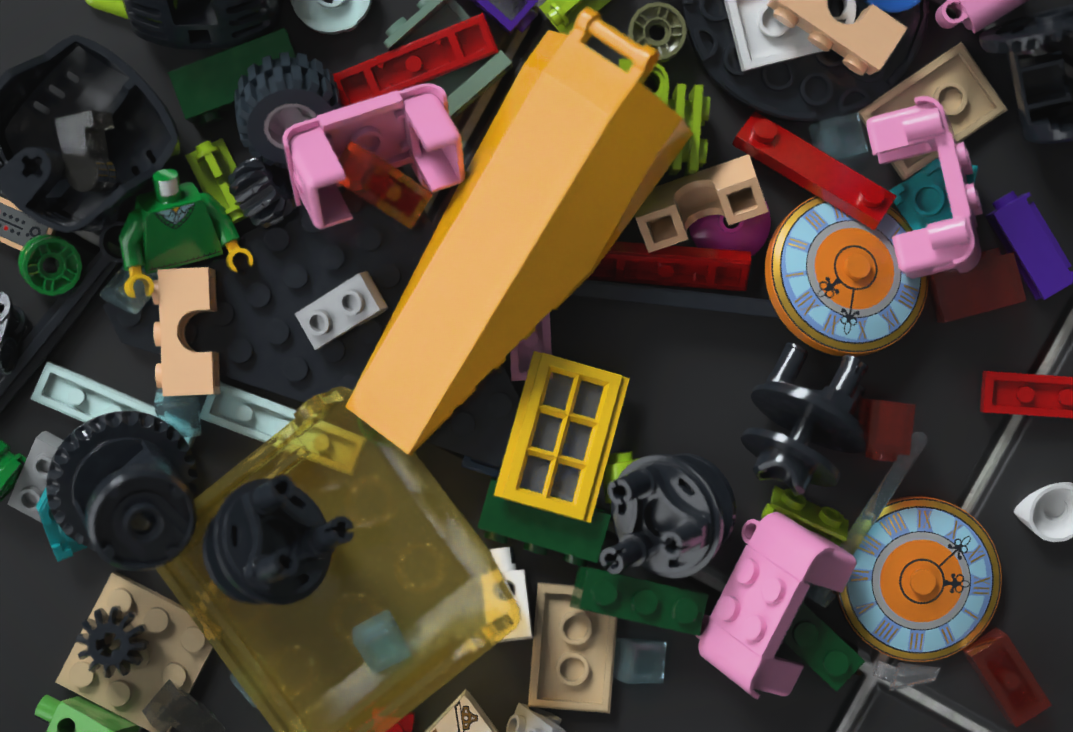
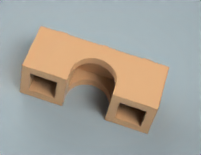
(862, 44)
(720, 190)
(181, 296)

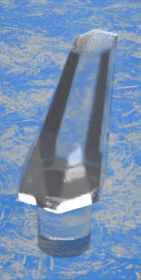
(905, 674)

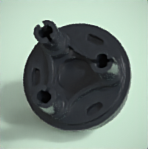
(811, 416)
(669, 515)
(271, 543)

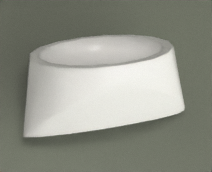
(1049, 512)

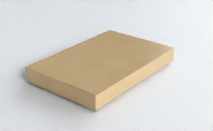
(960, 89)
(570, 654)

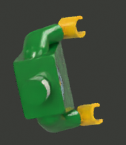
(175, 229)

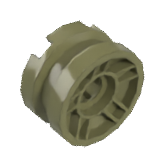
(663, 17)

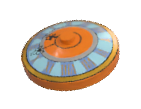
(841, 280)
(922, 581)

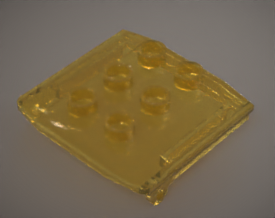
(405, 557)

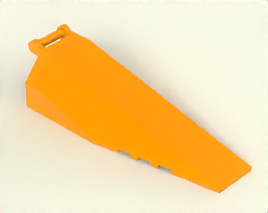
(525, 226)

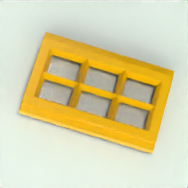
(561, 437)

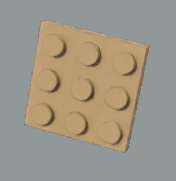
(174, 652)

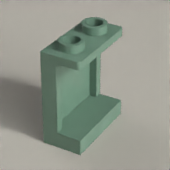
(464, 84)

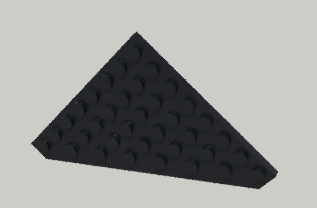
(292, 268)

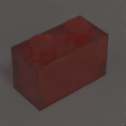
(382, 185)
(986, 287)
(887, 427)
(1006, 677)

